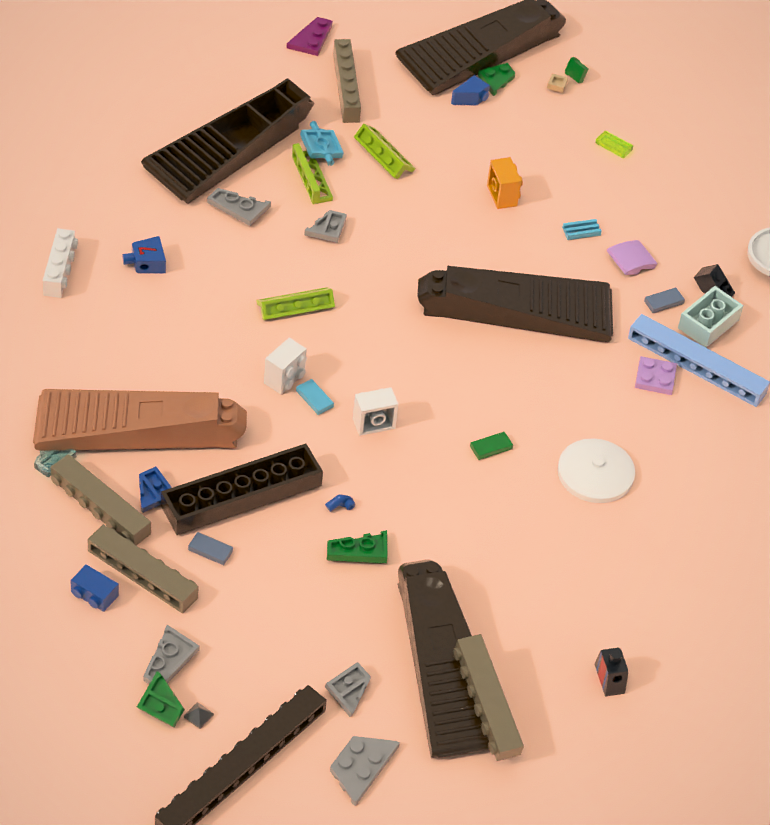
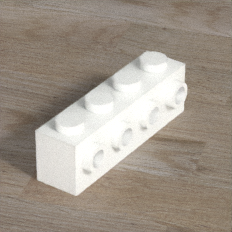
(59, 263)

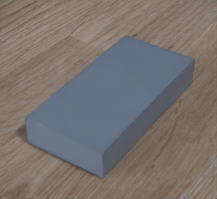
(664, 300)
(210, 548)

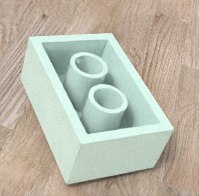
(710, 316)

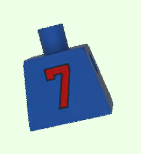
(147, 256)

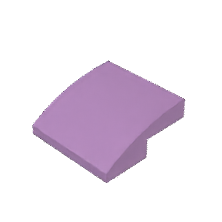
(631, 257)

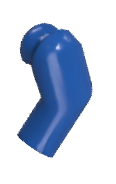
(340, 500)

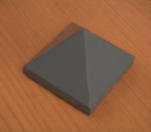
(198, 715)

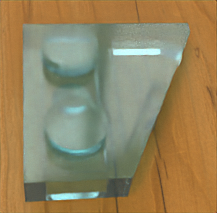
(48, 458)

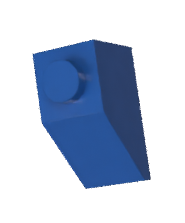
(471, 92)

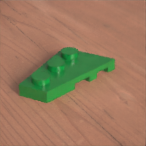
(364, 549)

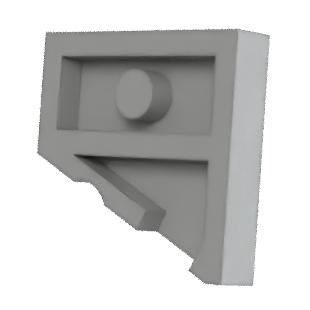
(327, 227)

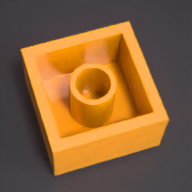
(504, 182)

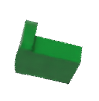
(576, 70)

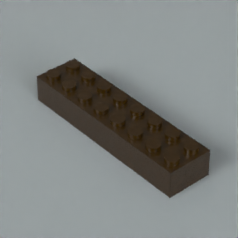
(241, 489)

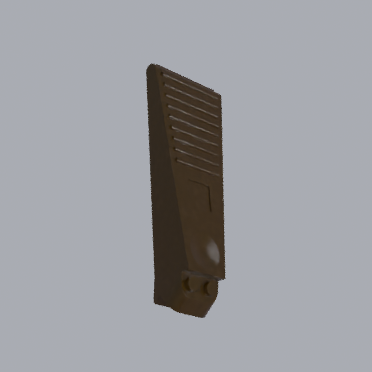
(480, 44)
(229, 142)
(520, 301)
(433, 630)

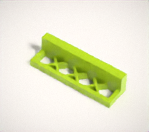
(383, 151)
(308, 178)
(296, 303)

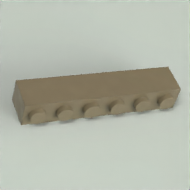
(346, 81)
(100, 499)
(143, 568)
(488, 697)

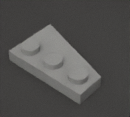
(242, 208)
(171, 655)

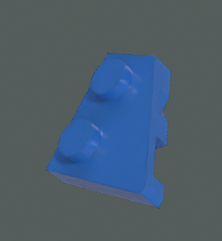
(151, 484)

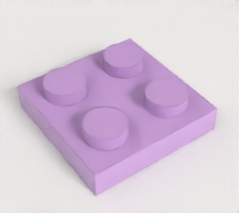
(655, 375)

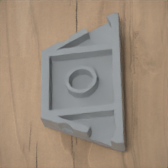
(361, 764)

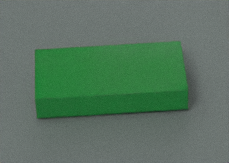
(491, 445)

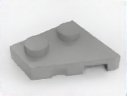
(349, 687)

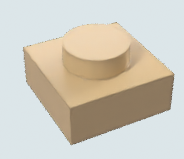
(557, 82)

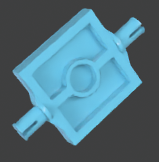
(321, 143)

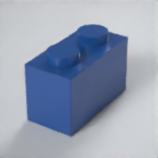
(94, 588)

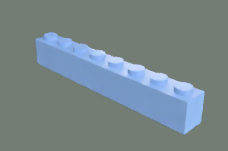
(699, 360)

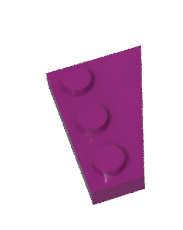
(312, 37)

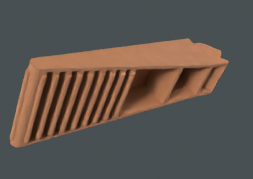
(136, 420)

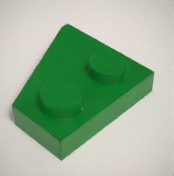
(497, 76)
(161, 701)

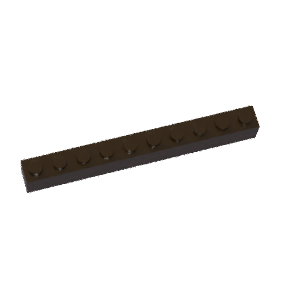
(243, 760)

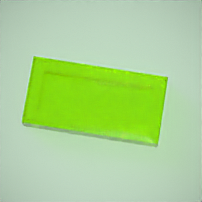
(614, 144)

